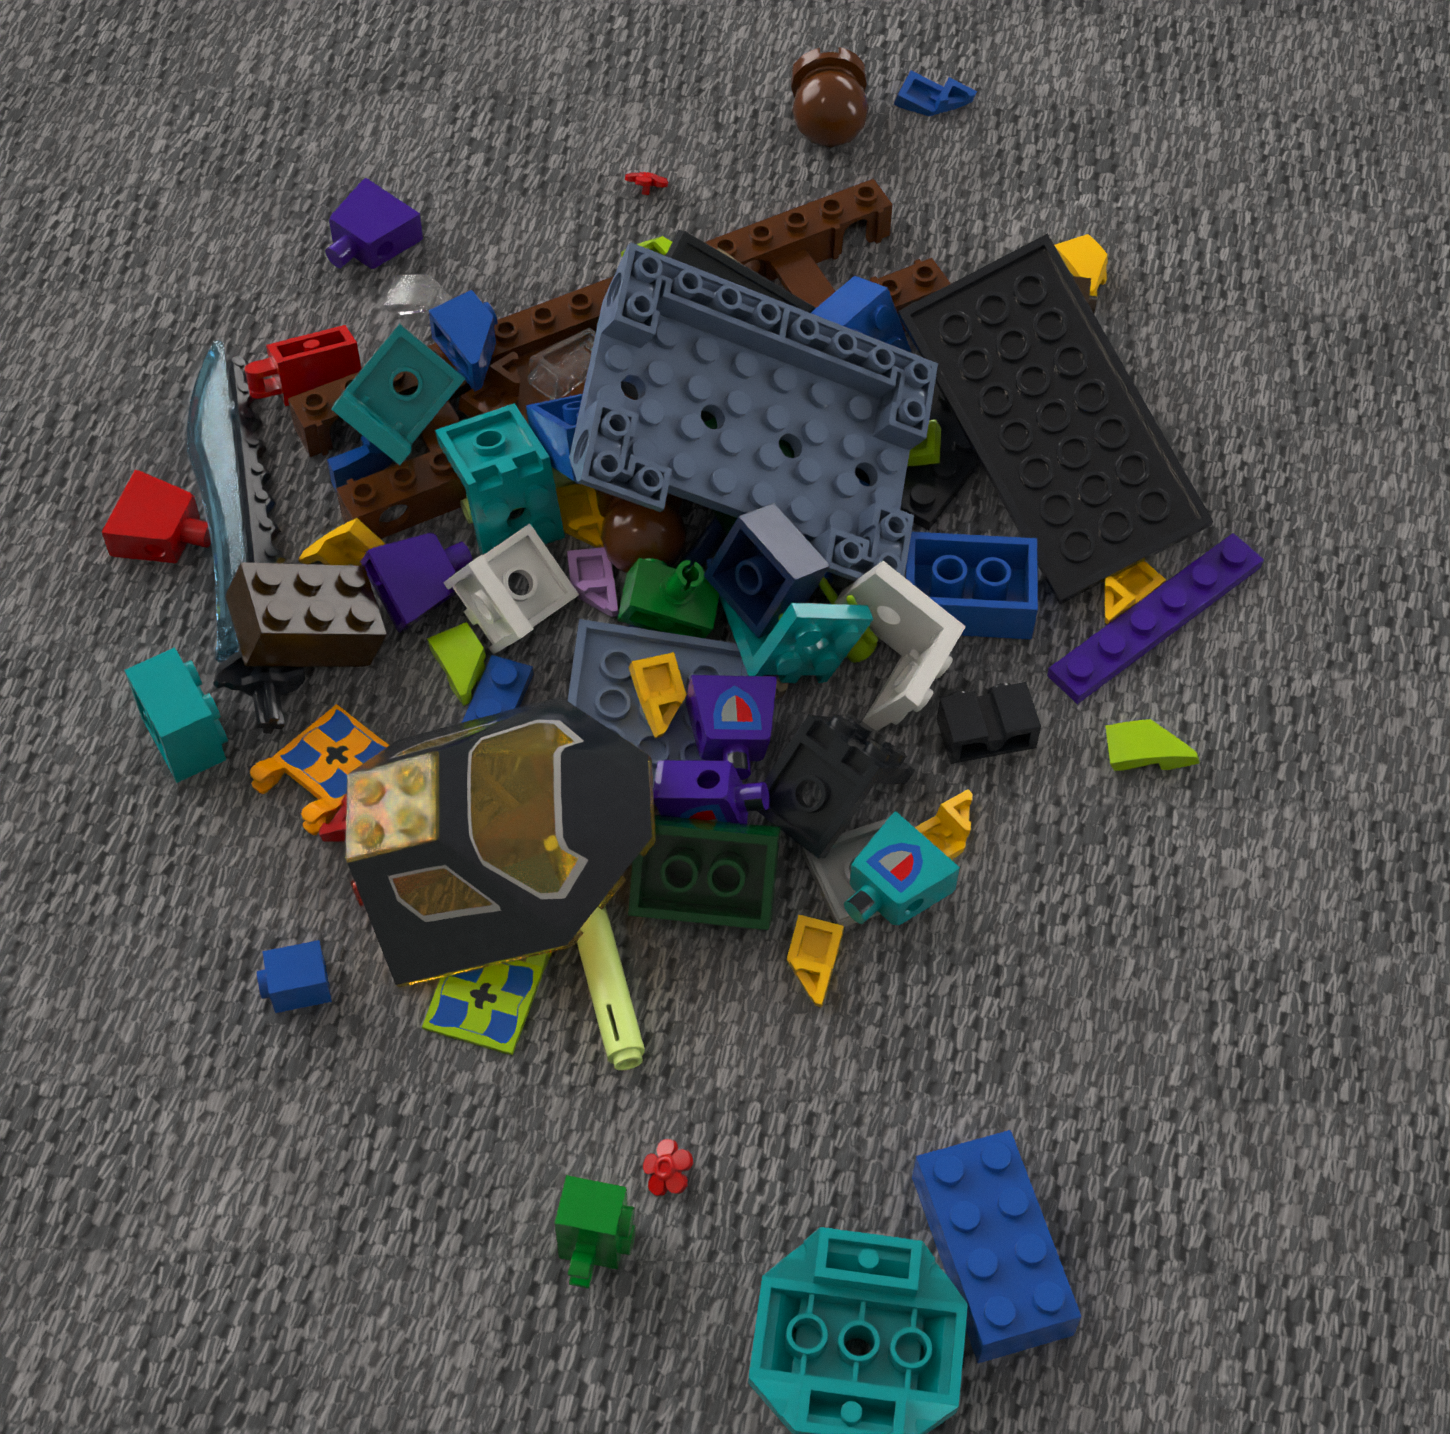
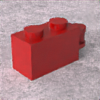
(304, 364)

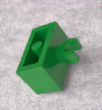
(593, 1227)

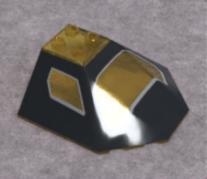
(495, 836)

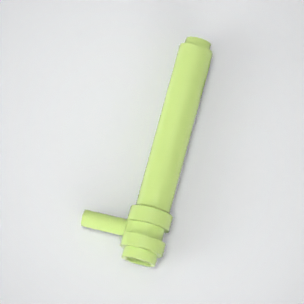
(610, 992)

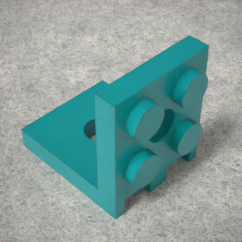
(380, 411)
(503, 476)
(803, 642)

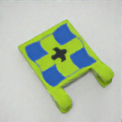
(487, 1003)

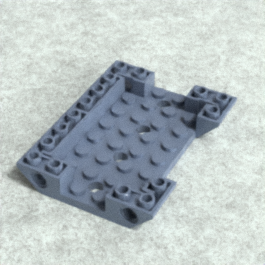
(765, 378)

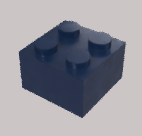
(765, 568)

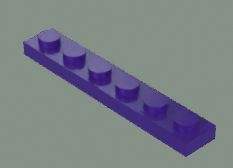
(1154, 618)

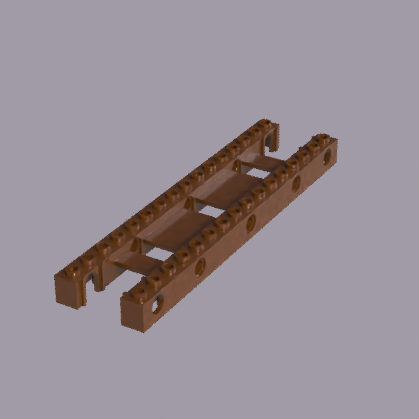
(775, 248)

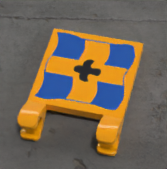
(320, 763)

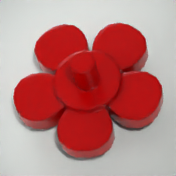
(646, 180)
(667, 1168)

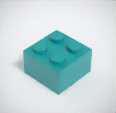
(178, 713)

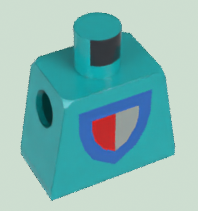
(899, 874)

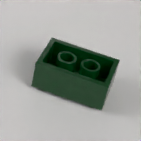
(707, 873)

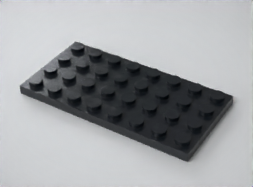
(1055, 418)

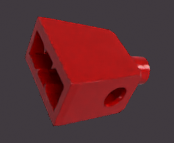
(154, 521)

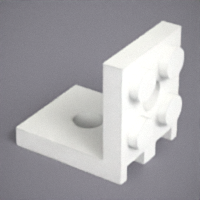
(494, 606)
(915, 630)

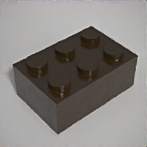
(305, 615)

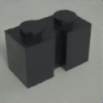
(989, 723)

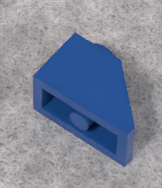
(466, 335)

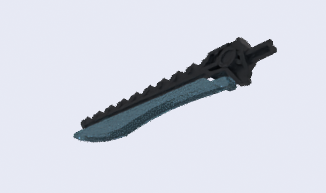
(214, 465)

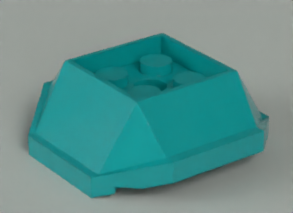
(869, 1290)

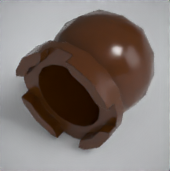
(829, 96)
(640, 532)

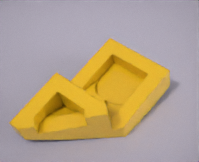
(342, 545)
(658, 689)

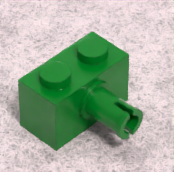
(669, 598)

